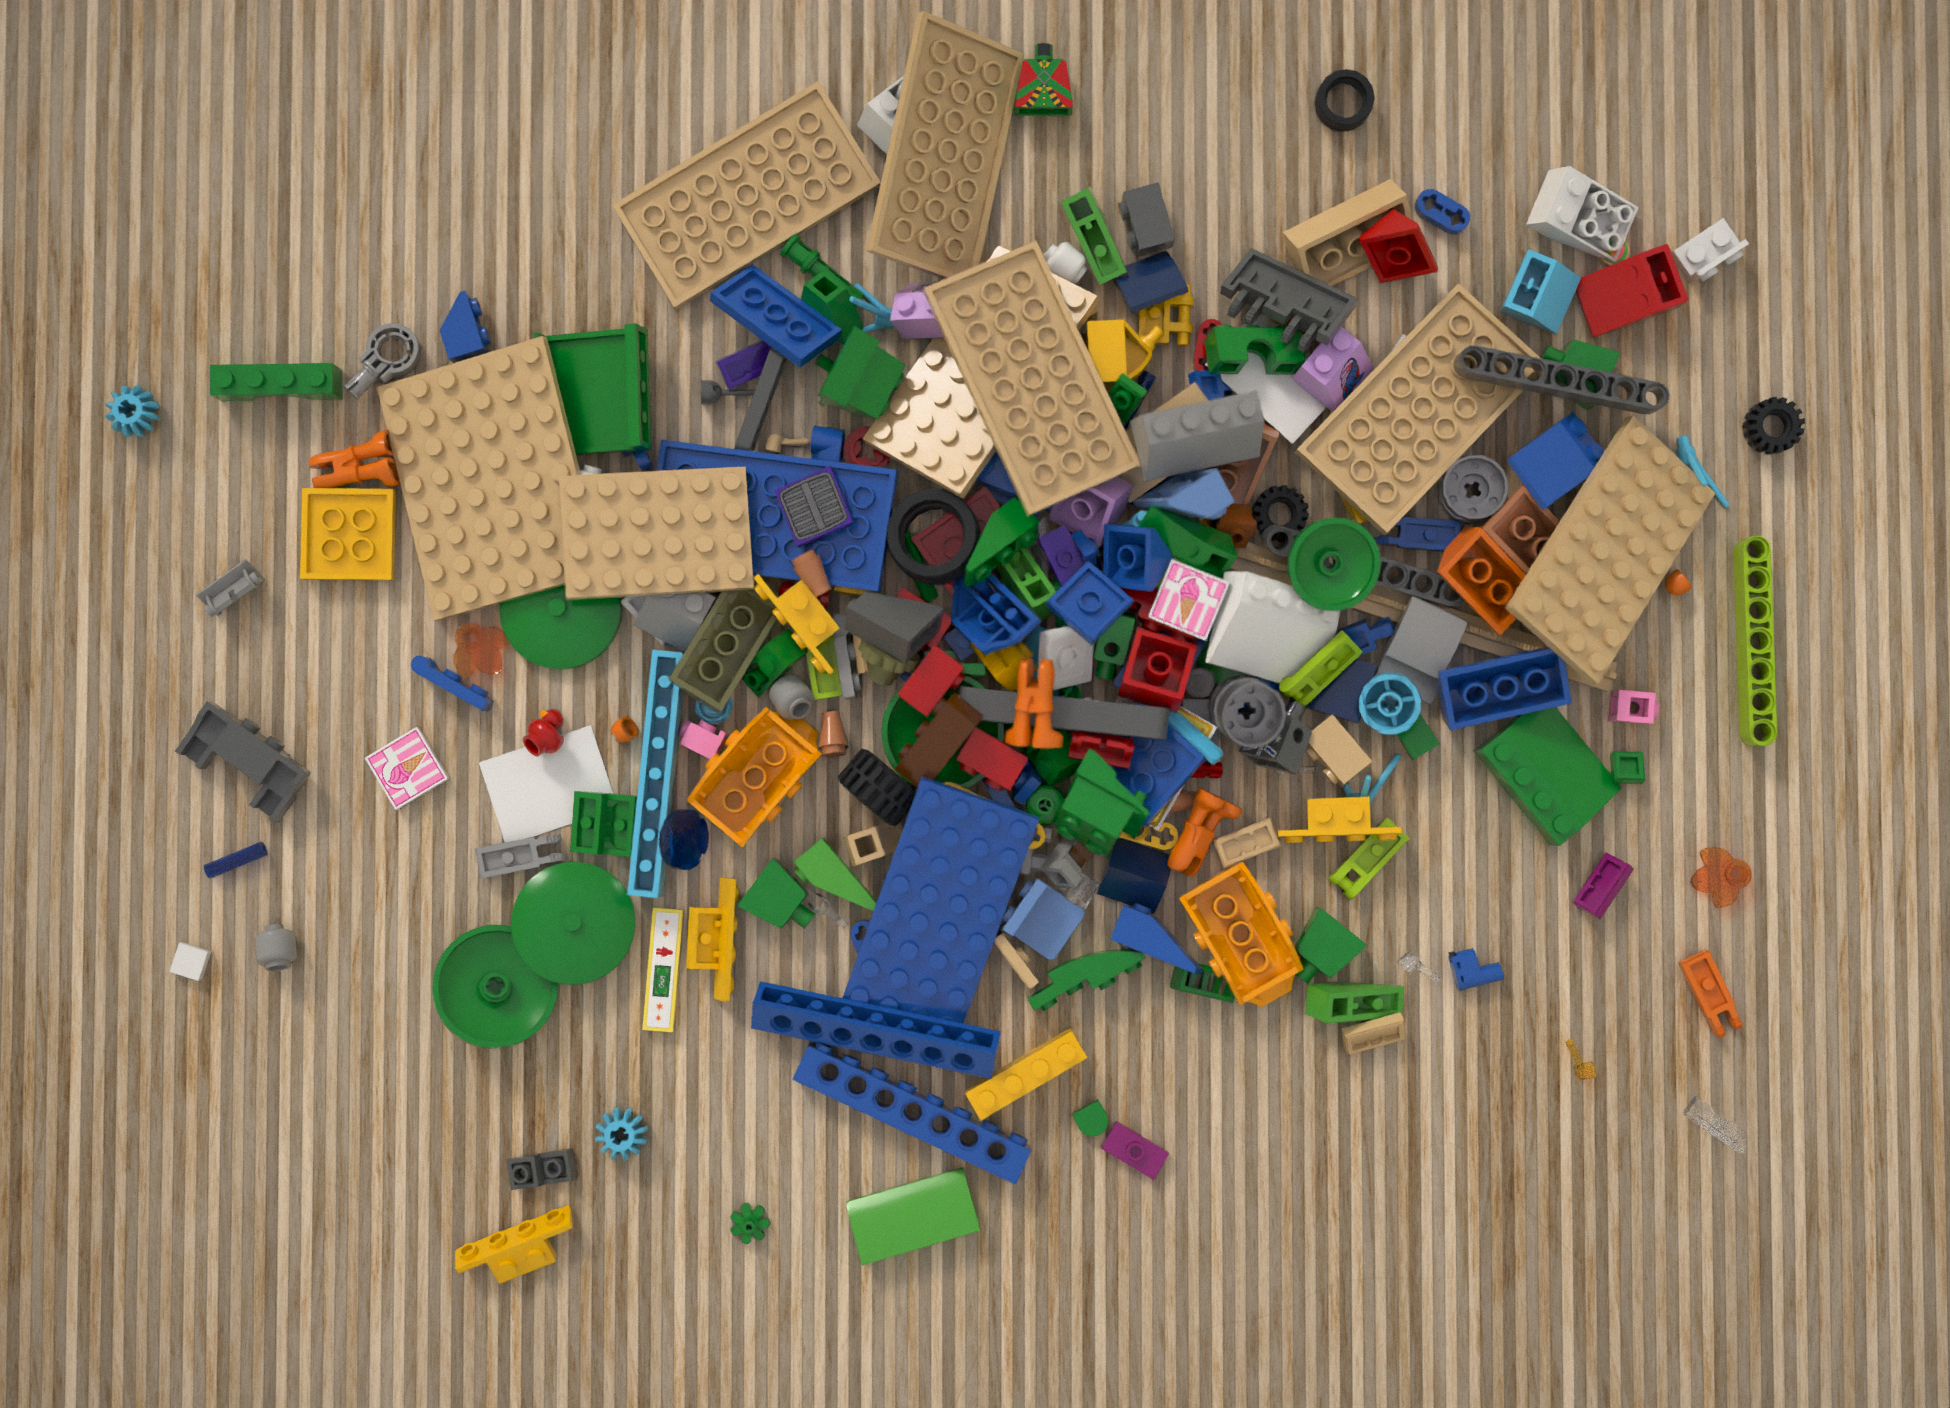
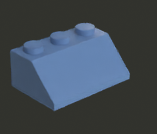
(1190, 495)

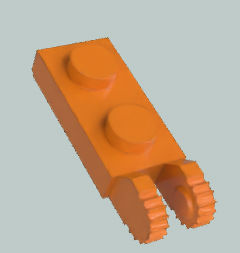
(1710, 991)

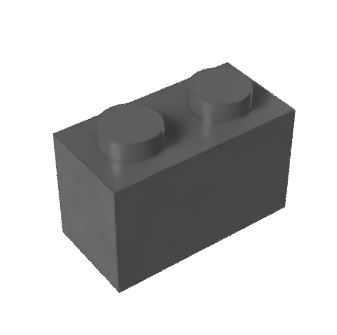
(1147, 219)

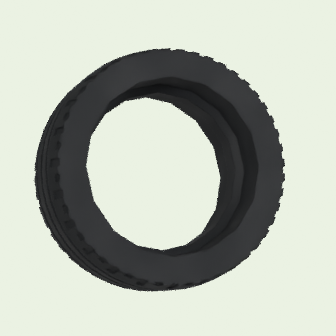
(918, 504)

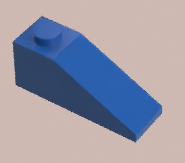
(1150, 936)

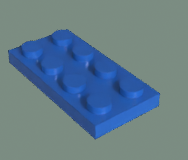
(776, 315)

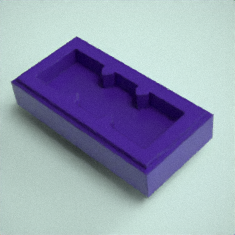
(743, 364)
(1061, 553)

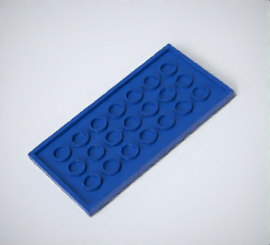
(849, 556)
(941, 903)

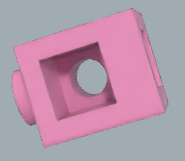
(1646, 707)
(702, 738)

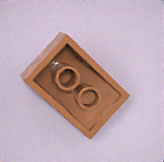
(1244, 475)
(1521, 528)

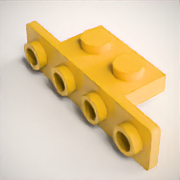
(805, 616)
(1339, 818)
(712, 938)
(517, 1248)

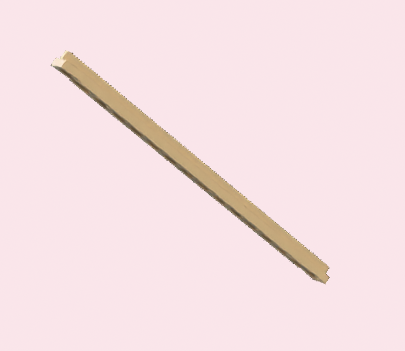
(1390, 603)

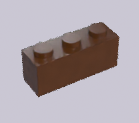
(938, 739)

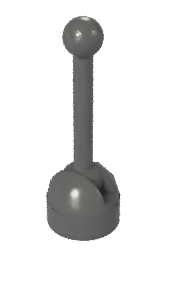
(712, 392)

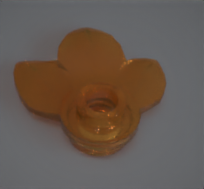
(482, 653)
(1716, 876)

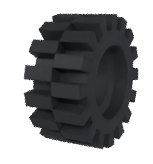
(1760, 438)
(1285, 495)

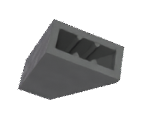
(893, 623)

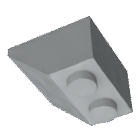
(674, 616)

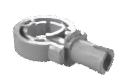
(387, 369)

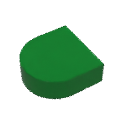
(1091, 1119)

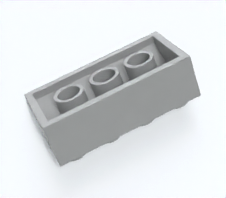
(1198, 435)

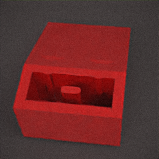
(1631, 291)

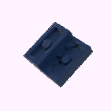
(1150, 282)
(1343, 693)

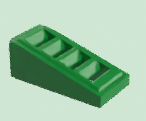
(1179, 978)

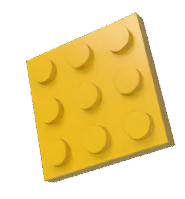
(348, 534)

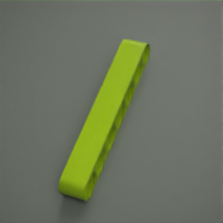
(1763, 628)

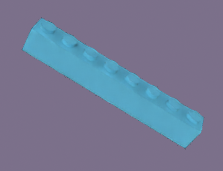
(656, 776)

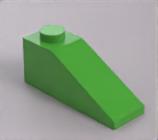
(1094, 235)
(1028, 583)
(829, 872)
(1352, 1001)

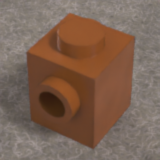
(1236, 522)

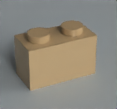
(1336, 752)

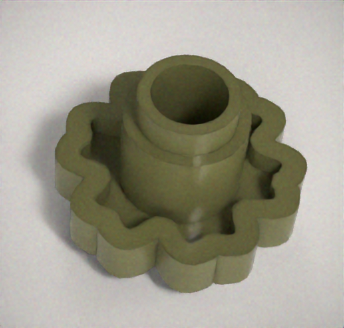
(885, 667)

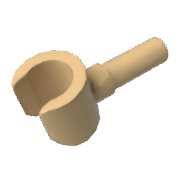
(775, 442)

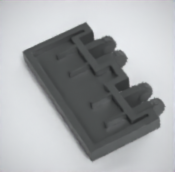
(1287, 292)

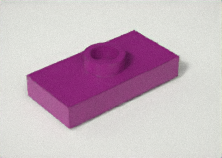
(1603, 885)
(1134, 1150)

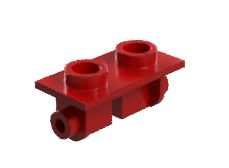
(1112, 749)

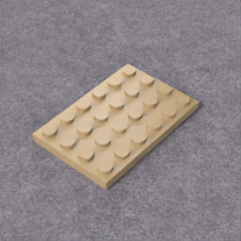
(656, 533)

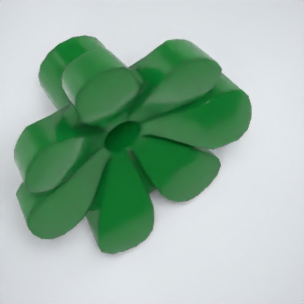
(750, 1217)

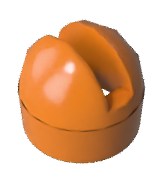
(1677, 583)
(624, 729)

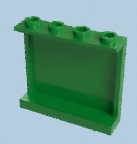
(604, 388)

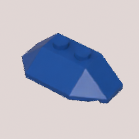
(990, 614)

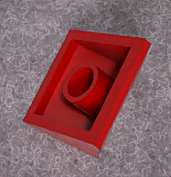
(1397, 248)

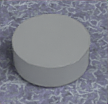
(1201, 683)

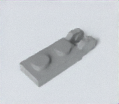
(845, 654)
(515, 856)

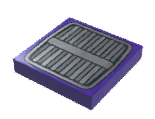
(814, 506)

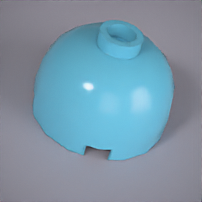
(1390, 703)

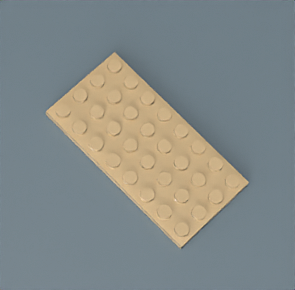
(945, 149)
(746, 195)
(1031, 378)
(1414, 412)
(933, 417)
(1610, 550)

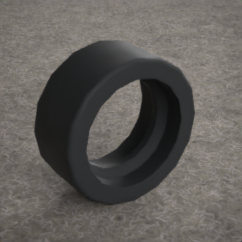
(1357, 81)

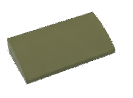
(724, 647)

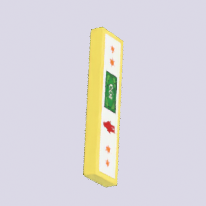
(663, 969)

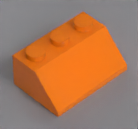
(1482, 576)

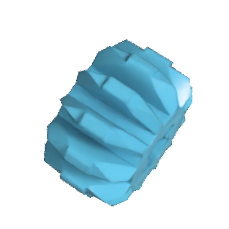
(122, 406)
(613, 1124)

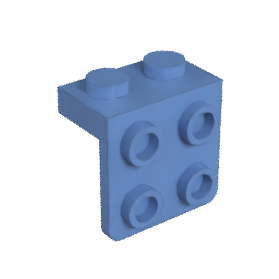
(1042, 918)

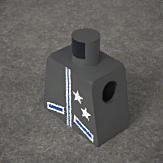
(1287, 748)

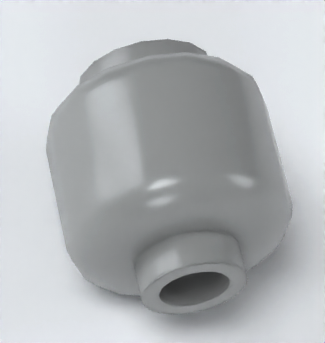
(791, 697)
(275, 948)

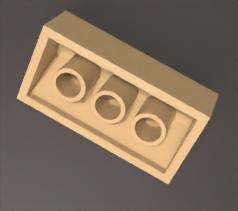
(1330, 243)

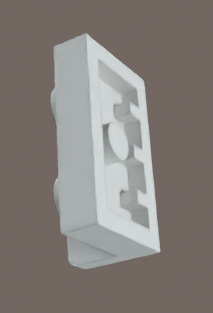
(1707, 250)

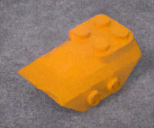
(755, 774)
(1243, 935)

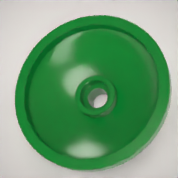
(1353, 566)

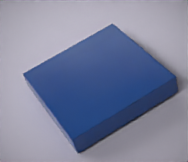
(1089, 603)

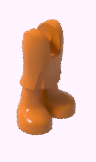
(350, 467)
(1034, 697)
(1199, 831)

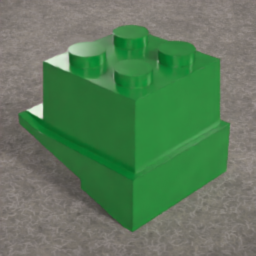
(860, 376)
(1099, 807)

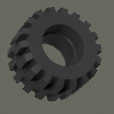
(877, 787)

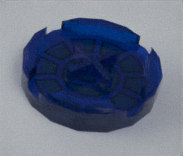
(683, 839)

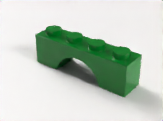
(254, 381)

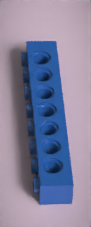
(875, 1029)
(1005, 1166)

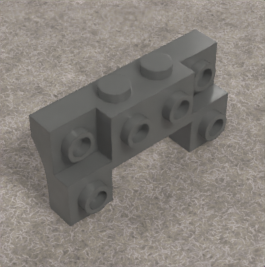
(250, 752)

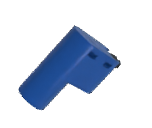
(1469, 974)

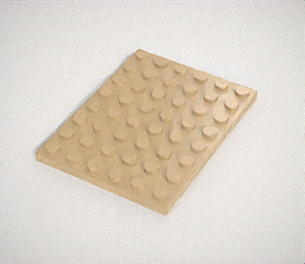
(482, 473)

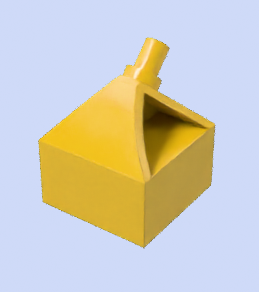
(1118, 349)

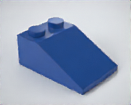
(1556, 460)

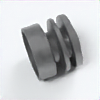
(1490, 487)
(1257, 723)

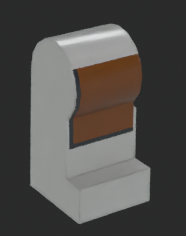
(1068, 859)

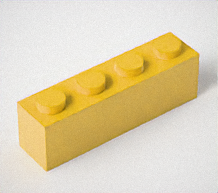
(1025, 1073)

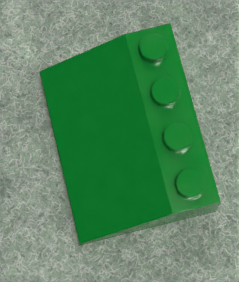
(1548, 772)

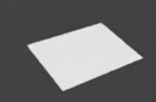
(1282, 400)
(538, 792)

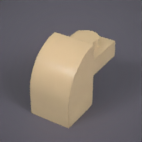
(872, 843)

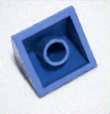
(1134, 556)

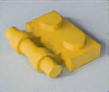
(1159, 316)

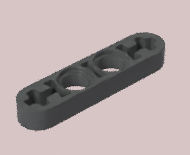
(761, 401)

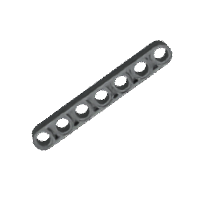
(1575, 376)
(1406, 573)
(1075, 714)

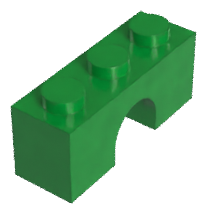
(1229, 346)

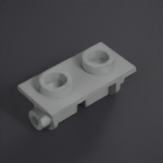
(230, 587)

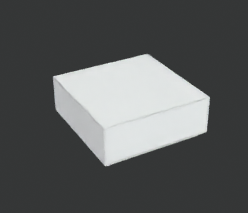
(190, 961)

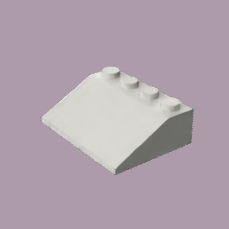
(1267, 628)

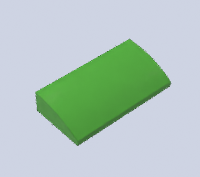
(913, 1216)

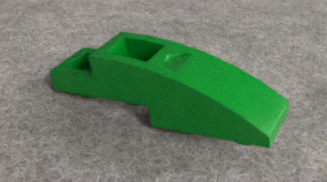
(1096, 967)

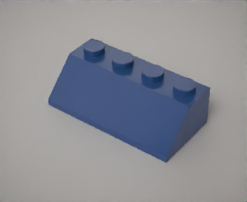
(1503, 688)

